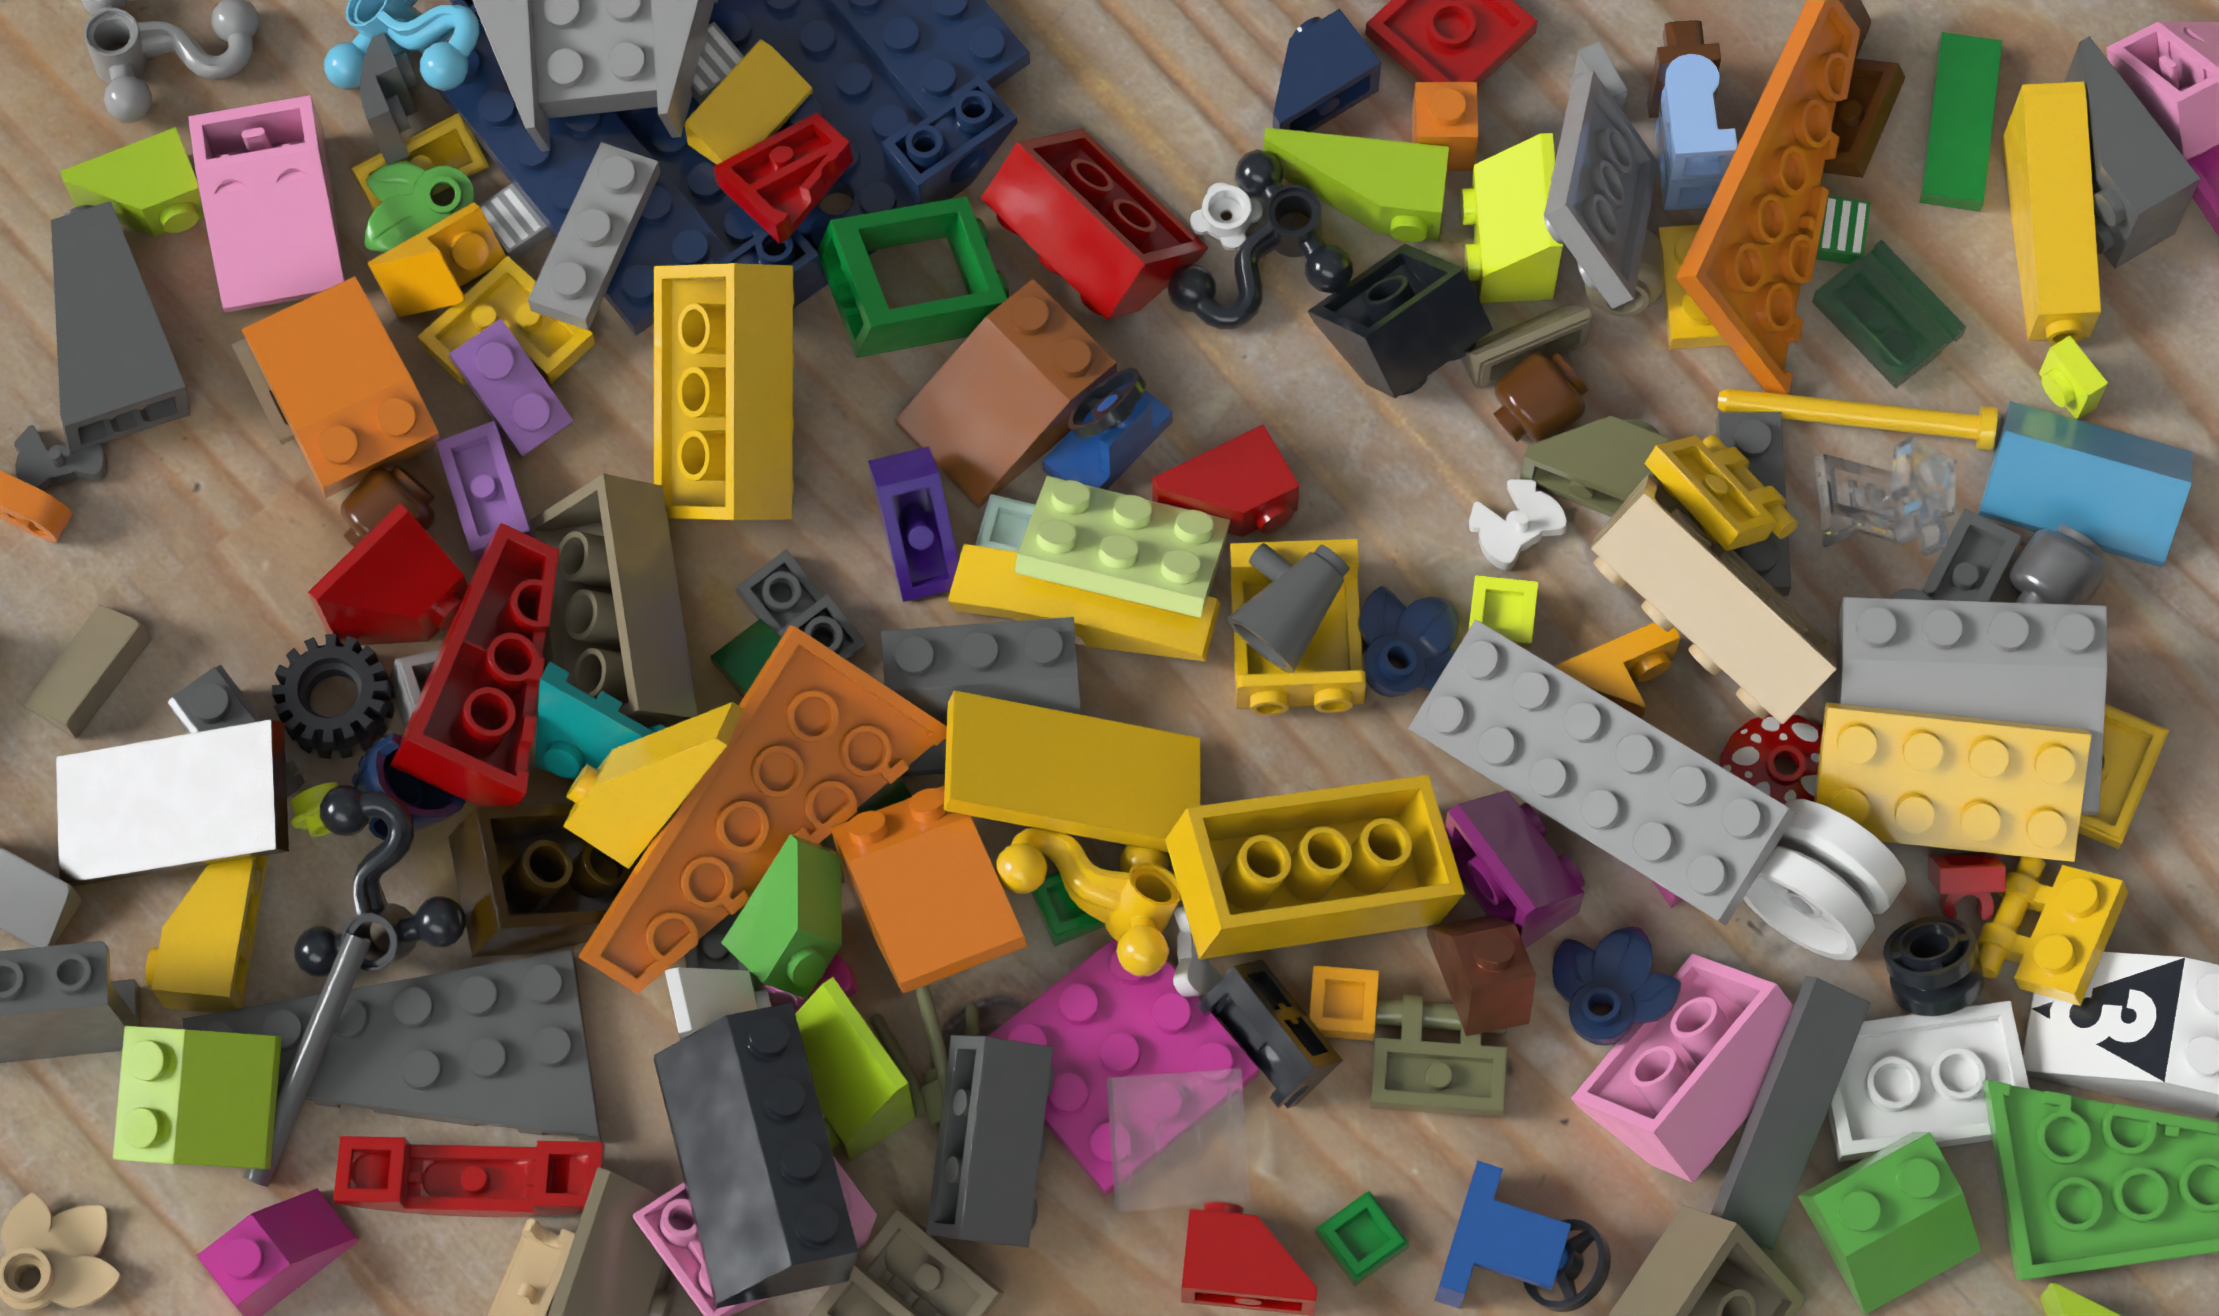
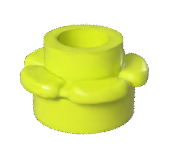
(307, 809)

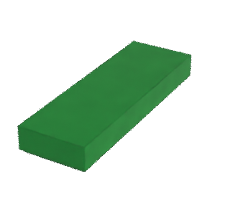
(1961, 121)

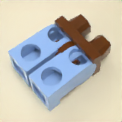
(1687, 139)

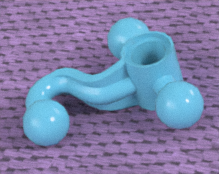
(407, 29)

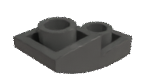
(386, 96)
(786, 596)

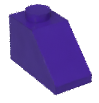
(915, 522)

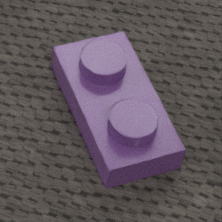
(510, 388)
(483, 484)

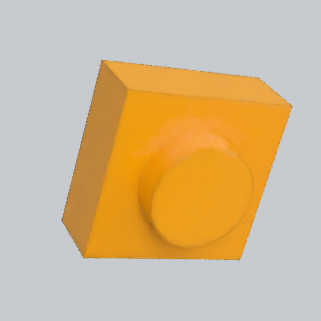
(1344, 1002)

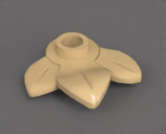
(62, 1249)

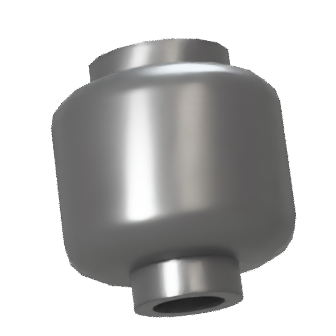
(2058, 568)

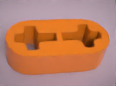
(32, 509)

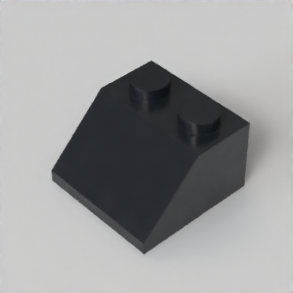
(1403, 319)

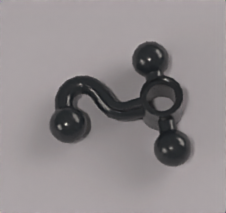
(1326, 268)
(438, 919)

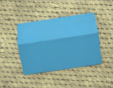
(2090, 478)

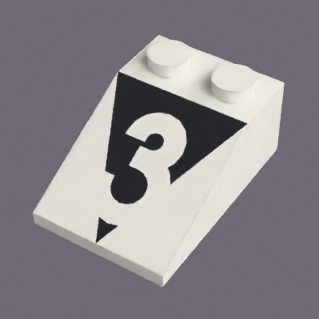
(2138, 1035)

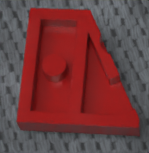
(786, 174)

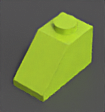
(146, 183)

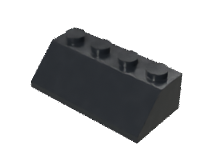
(756, 1158)

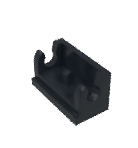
(1272, 1030)

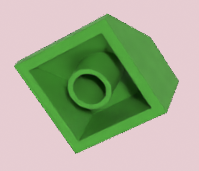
(1893, 1220)

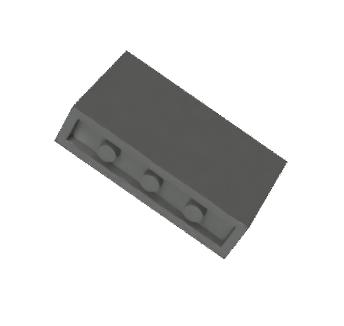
(63, 1002)

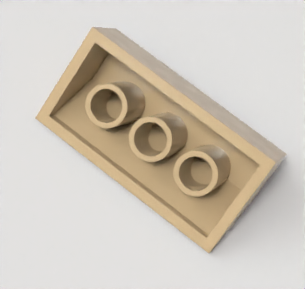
(1715, 601)

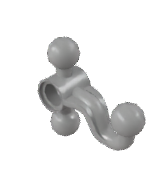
(128, 96)

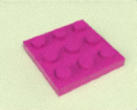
(1110, 1027)

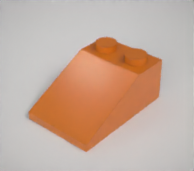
(341, 386)
(926, 889)

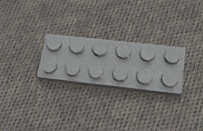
(1602, 772)

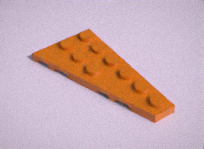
(800, 761)

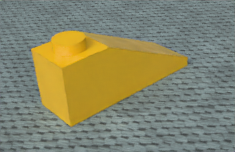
(645, 782)
(210, 939)

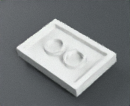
(1924, 1078)

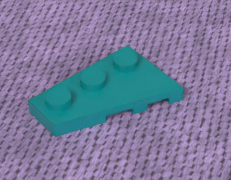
(577, 727)

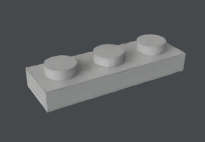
(594, 236)

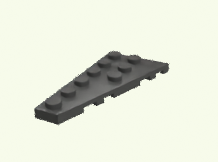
(449, 1047)

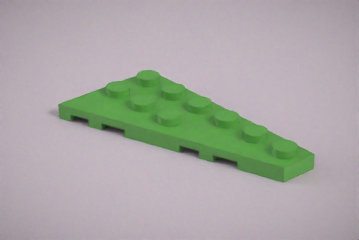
(2100, 1181)

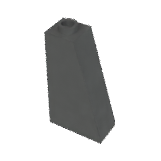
(110, 343)

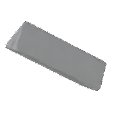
(33, 902)

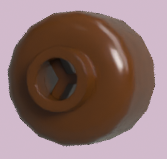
(1539, 398)
(378, 495)

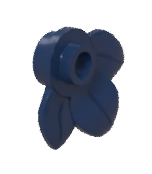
(1412, 635)
(1613, 976)

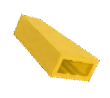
(2053, 210)

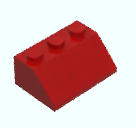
(1091, 221)

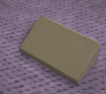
(1548, 333)
(88, 670)

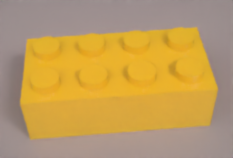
(1313, 866)

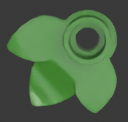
(408, 201)

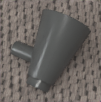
(1291, 608)

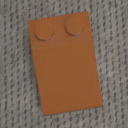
(1006, 393)

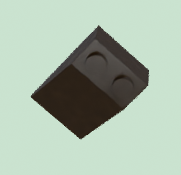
(530, 879)

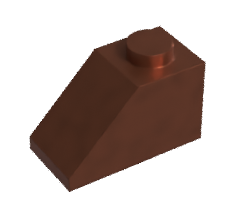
(1485, 972)

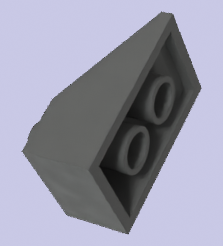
(2135, 168)

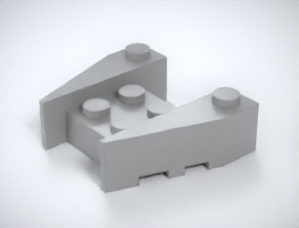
(597, 56)

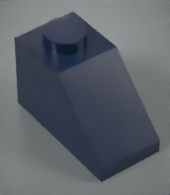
(1324, 73)

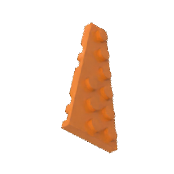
(1770, 204)

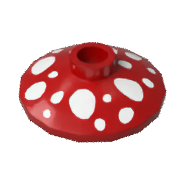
(1761, 742)

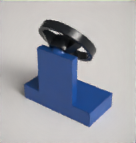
(1112, 434)
(1519, 1247)

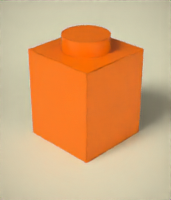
(1447, 117)

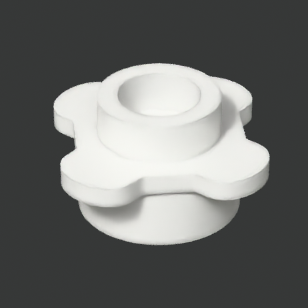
(1222, 199)

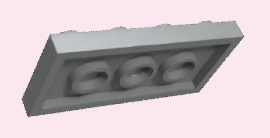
(1601, 191)

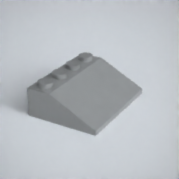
(1980, 663)

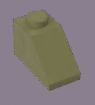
(1594, 462)

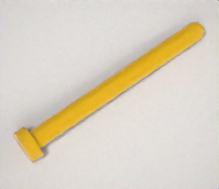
(1867, 415)

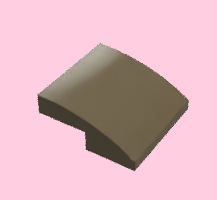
(909, 1276)

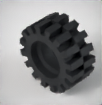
(326, 661)

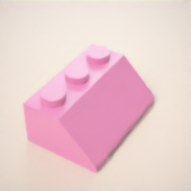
(1693, 1076)

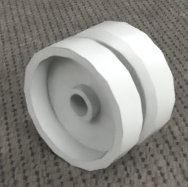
(1826, 882)

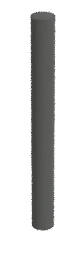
(313, 1048)

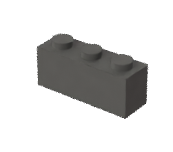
(990, 1140)

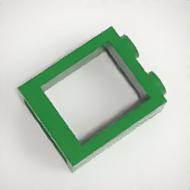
(858, 294)

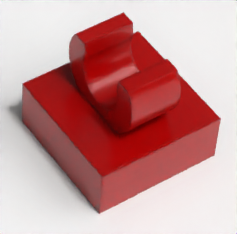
(1967, 874)

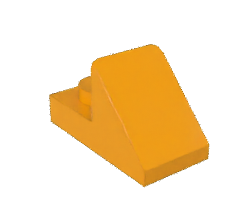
(435, 263)
(1614, 664)

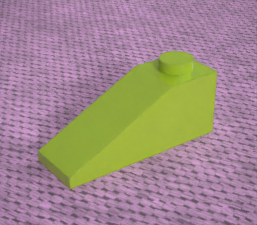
(1377, 182)

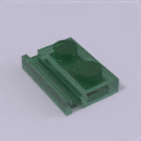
(1888, 314)

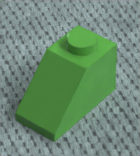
(792, 919)

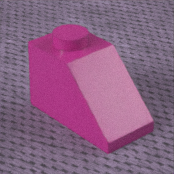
(276, 1251)

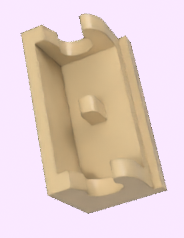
(533, 1272)

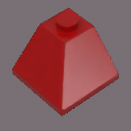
(391, 586)

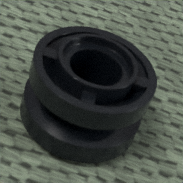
(1934, 966)

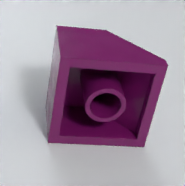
(1512, 865)

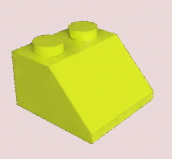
(1506, 205)

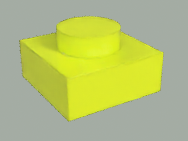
(2072, 378)
(1506, 607)

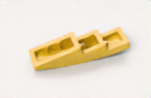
(989, 586)

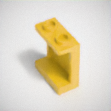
(1332, 666)

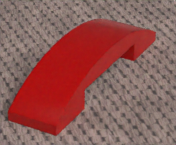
(465, 1178)

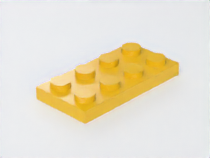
(1955, 780)

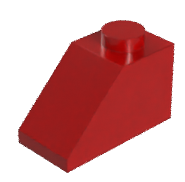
(1236, 482)
(1241, 1264)

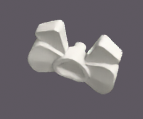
(1536, 517)
(1192, 975)

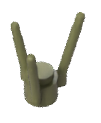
(928, 1098)

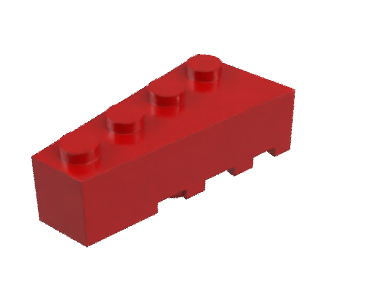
(481, 694)

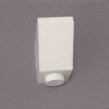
(709, 994)

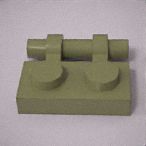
(1434, 1074)

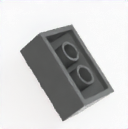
(1000, 660)

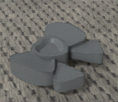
(56, 465)

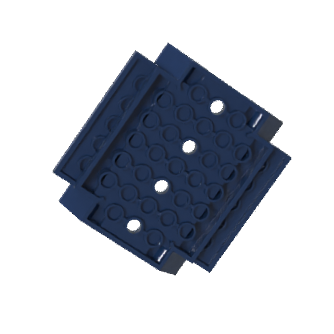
(889, 75)

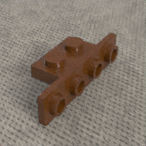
(1868, 105)

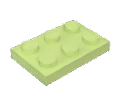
(1122, 546)

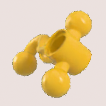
(1129, 902)

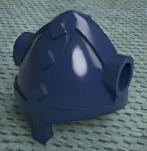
(424, 801)

